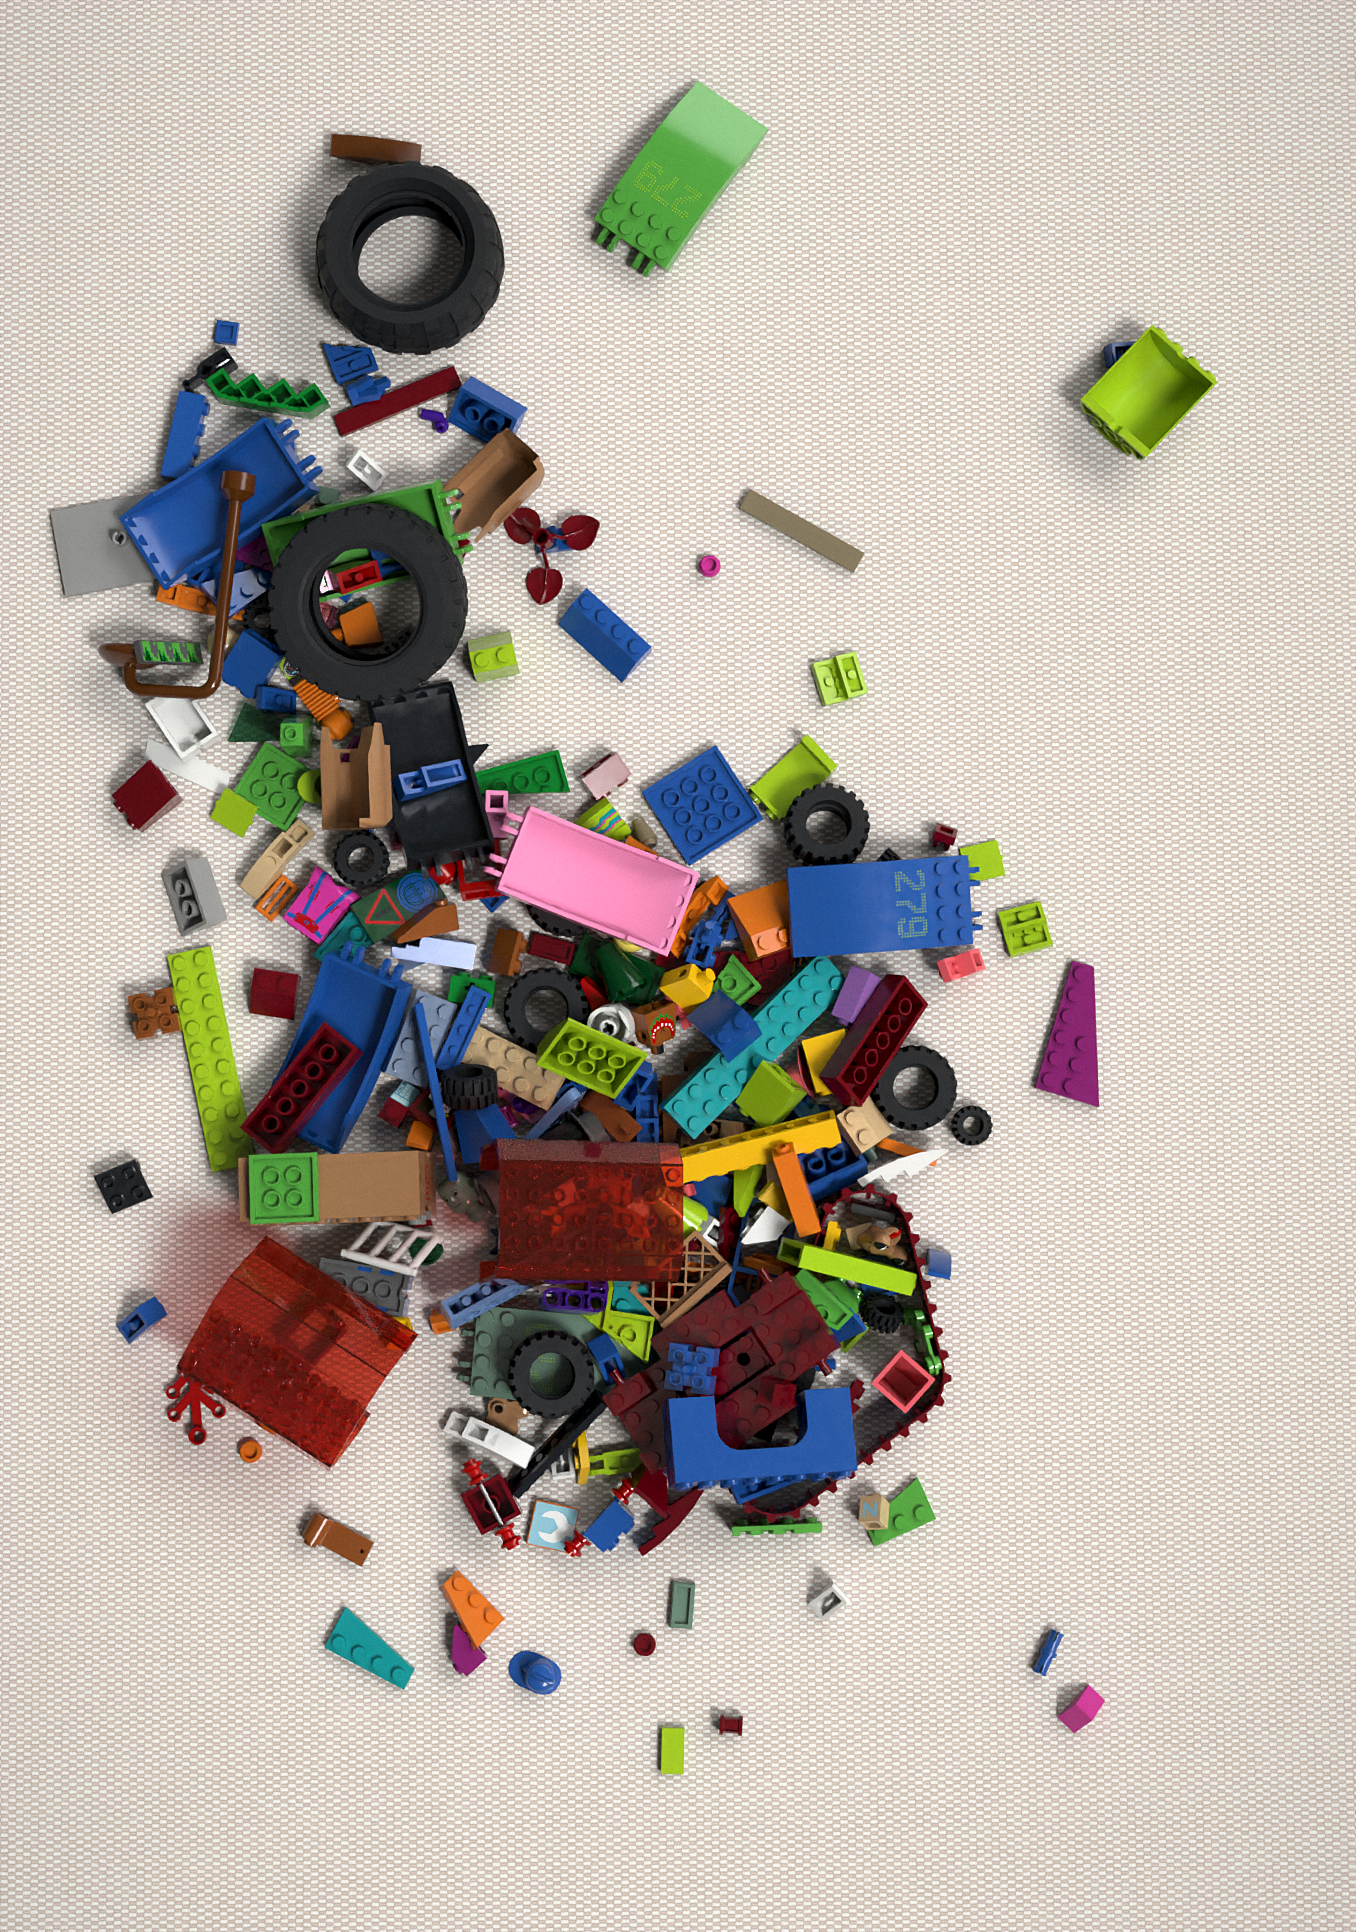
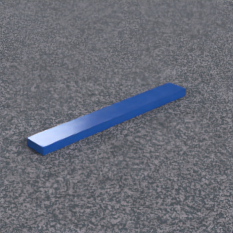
(435, 1092)

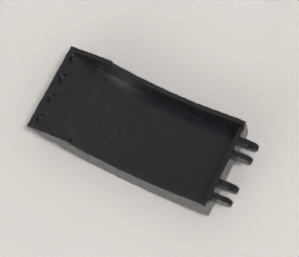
(449, 823)

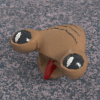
(883, 1242)

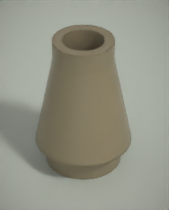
(644, 833)

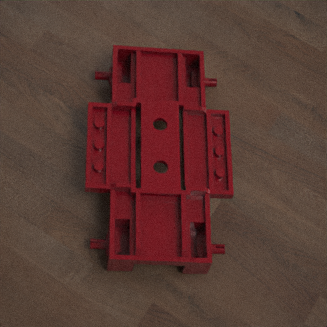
(783, 1332)

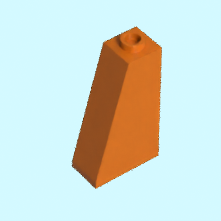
(796, 1189)

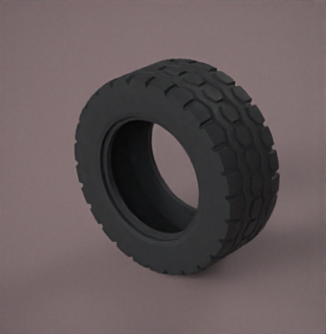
(299, 620)

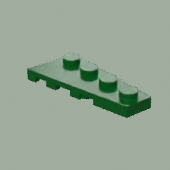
(526, 776)

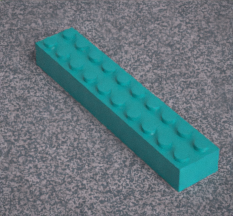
(781, 1021)

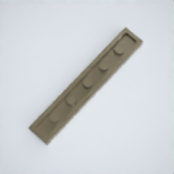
(801, 531)

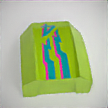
(604, 820)

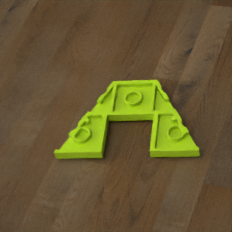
(626, 1329)

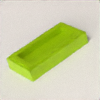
(672, 1750)

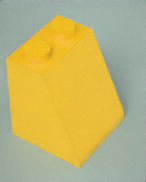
(816, 1054)

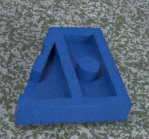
(350, 362)

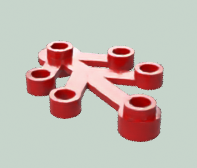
(195, 1397)

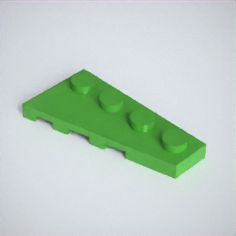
(809, 1525)

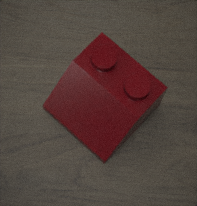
(274, 993)

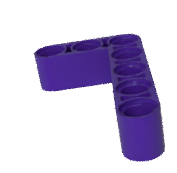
(583, 1300)

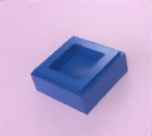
(226, 333)

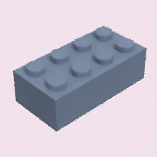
(406, 1055)

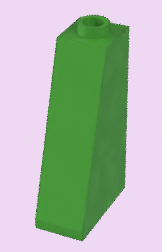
(297, 735)

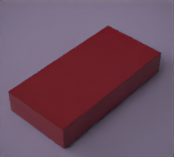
(552, 949)

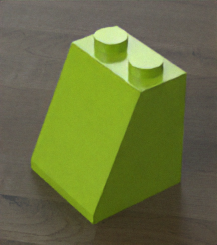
(493, 657)
(769, 1095)

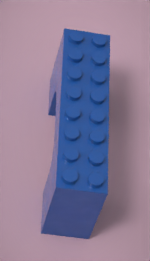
(701, 1459)

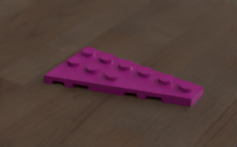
(1071, 1051)

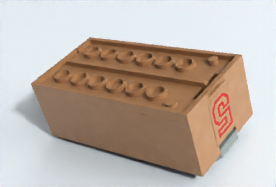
(365, 1188)

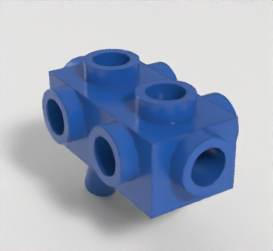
(705, 940)

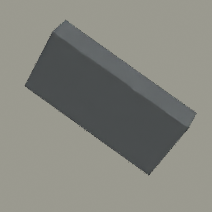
(873, 1213)

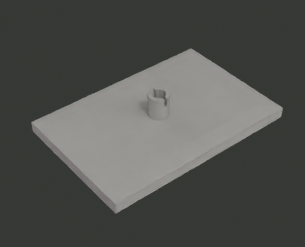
(97, 549)

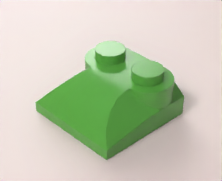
(850, 1297)

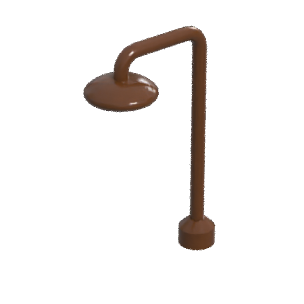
(237, 489)

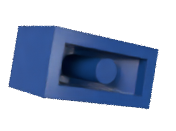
(142, 1319)

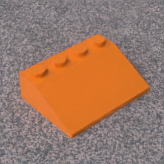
(762, 920)

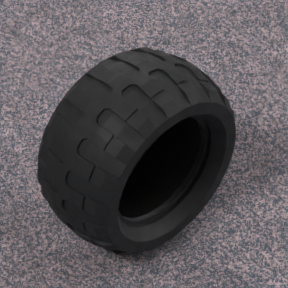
(397, 193)

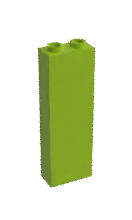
(846, 1266)

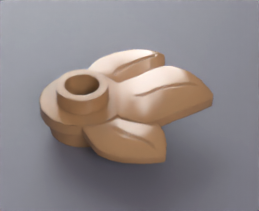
(507, 1417)

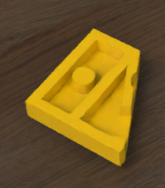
(581, 1459)

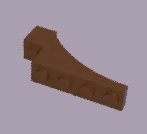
(668, 1085)

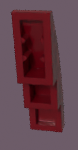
(677, 1513)

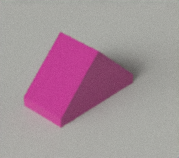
(1081, 1709)

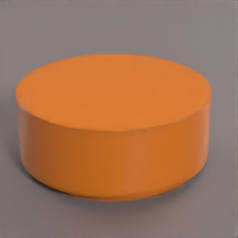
(251, 1451)

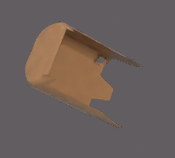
(495, 483)
(366, 778)

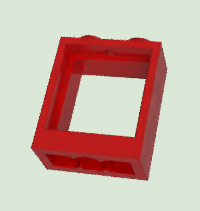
(479, 889)

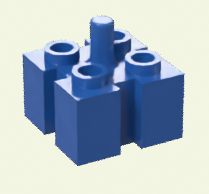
(692, 1368)

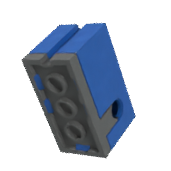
(375, 1284)

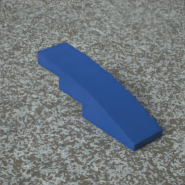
(648, 1113)

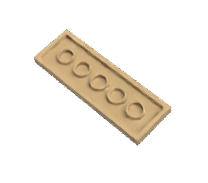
(514, 1067)

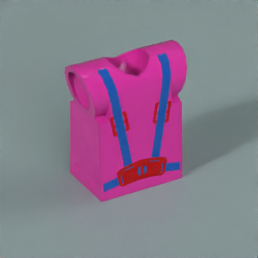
(320, 907)

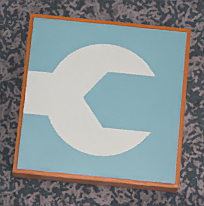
(552, 1525)

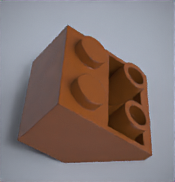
(506, 953)

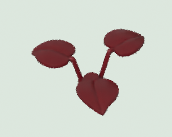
(526, 523)

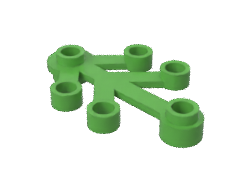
(923, 1333)

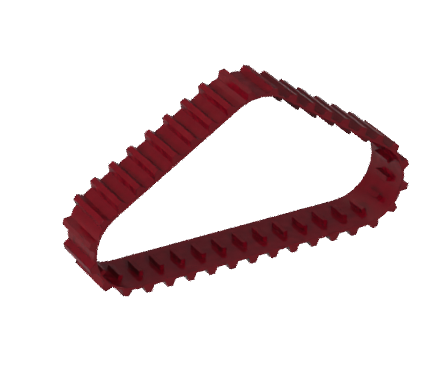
(919, 1414)

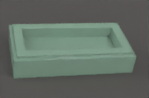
(682, 1605)

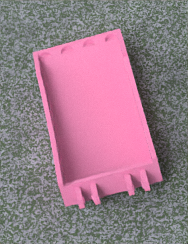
(594, 880)

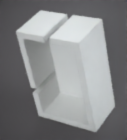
(183, 724)

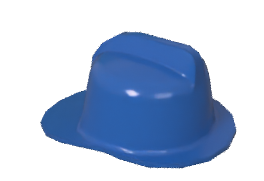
(535, 1672)

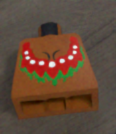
(655, 1024)

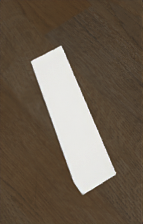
(193, 770)

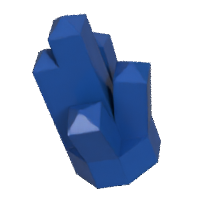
(367, 390)

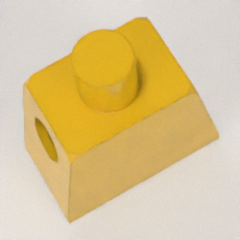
(688, 986)

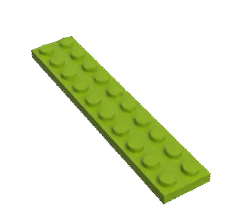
(211, 1057)

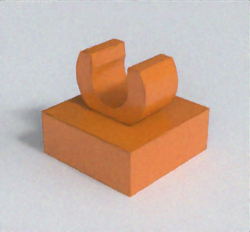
(439, 1323)

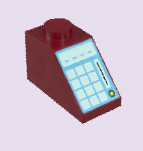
(396, 1106)

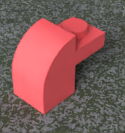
(960, 965)

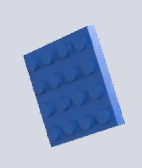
(702, 805)

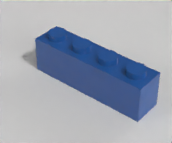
(185, 435)

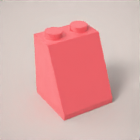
(902, 1380)

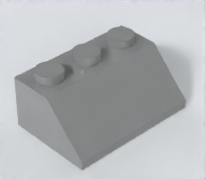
(194, 896)

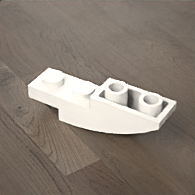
(489, 1439)

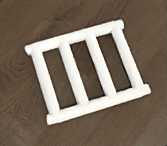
(391, 1264)

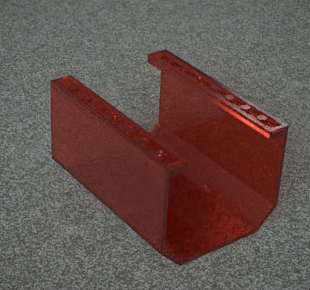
(586, 1213)
(294, 1352)

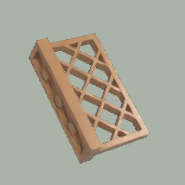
(697, 1290)

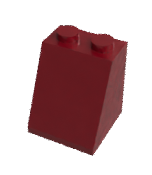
(146, 797)

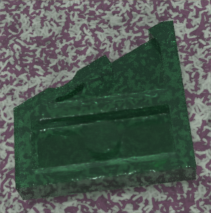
(255, 726)

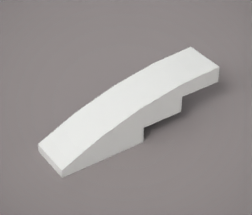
(909, 1164)

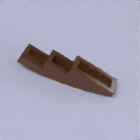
(373, 149)

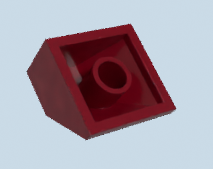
(652, 1488)

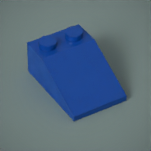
(724, 1025)

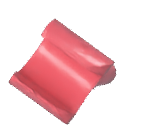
(689, 1190)

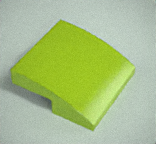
(839, 679)
(1025, 929)

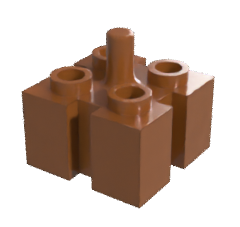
(155, 1014)

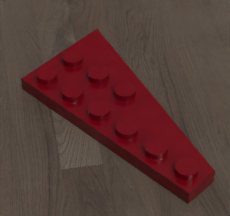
(767, 971)

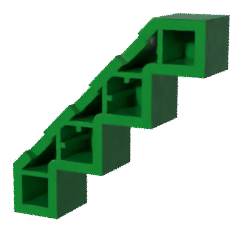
(276, 399)

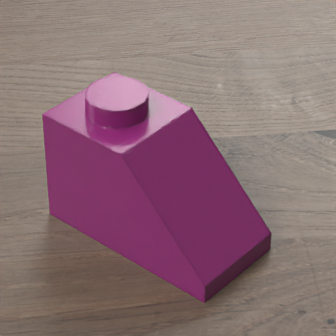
(463, 1655)

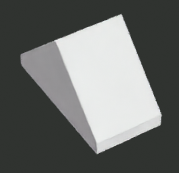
(365, 470)
(564, 1465)
(828, 1601)

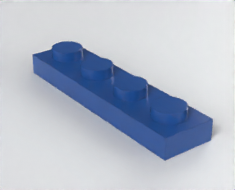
(463, 1028)

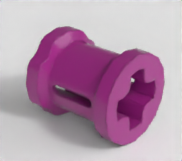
(506, 1111)

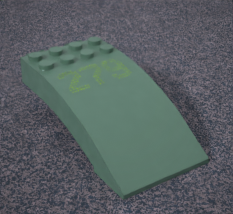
(505, 1327)

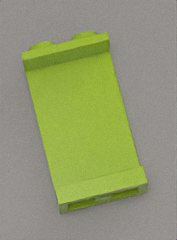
(795, 772)

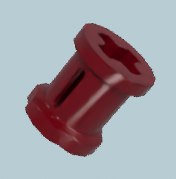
(730, 1725)

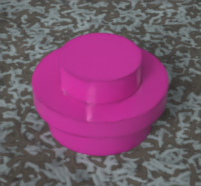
(709, 566)

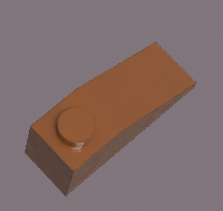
(429, 921)

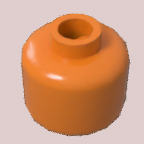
(338, 723)

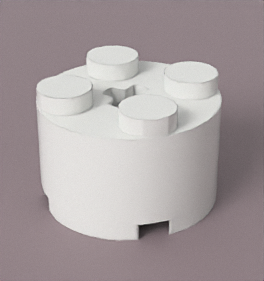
(616, 1015)

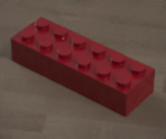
(873, 1040)
(301, 1090)

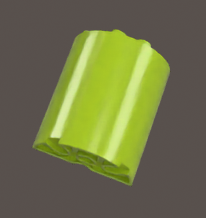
(1146, 394)

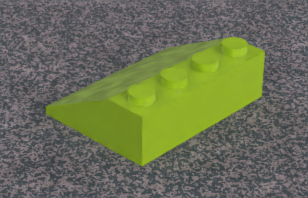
(589, 1057)

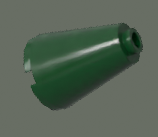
(618, 972)

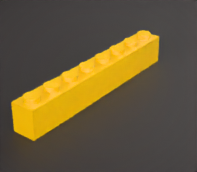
(755, 1146)

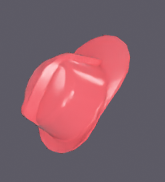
(799, 1073)

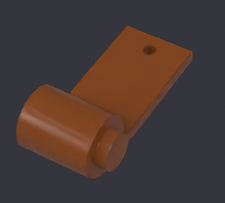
(611, 1116)
(337, 1538)

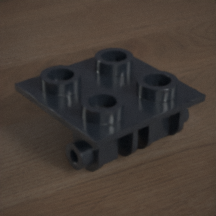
(123, 1186)

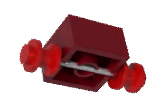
(491, 1503)

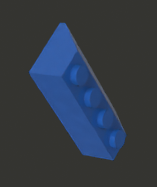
(604, 635)

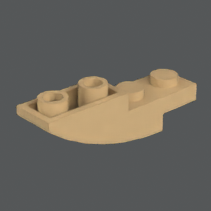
(275, 858)

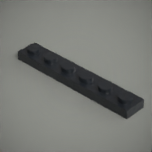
(557, 1444)

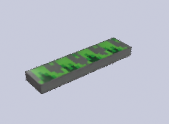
(168, 653)

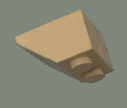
(863, 1126)

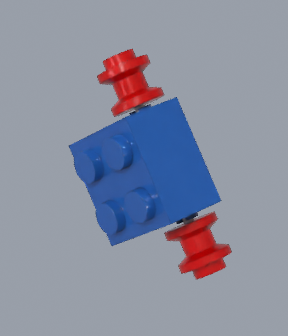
(607, 1525)

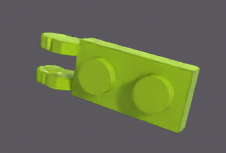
(617, 1461)

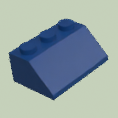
(485, 411)
(832, 1169)

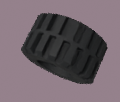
(353, 842)
(469, 1087)

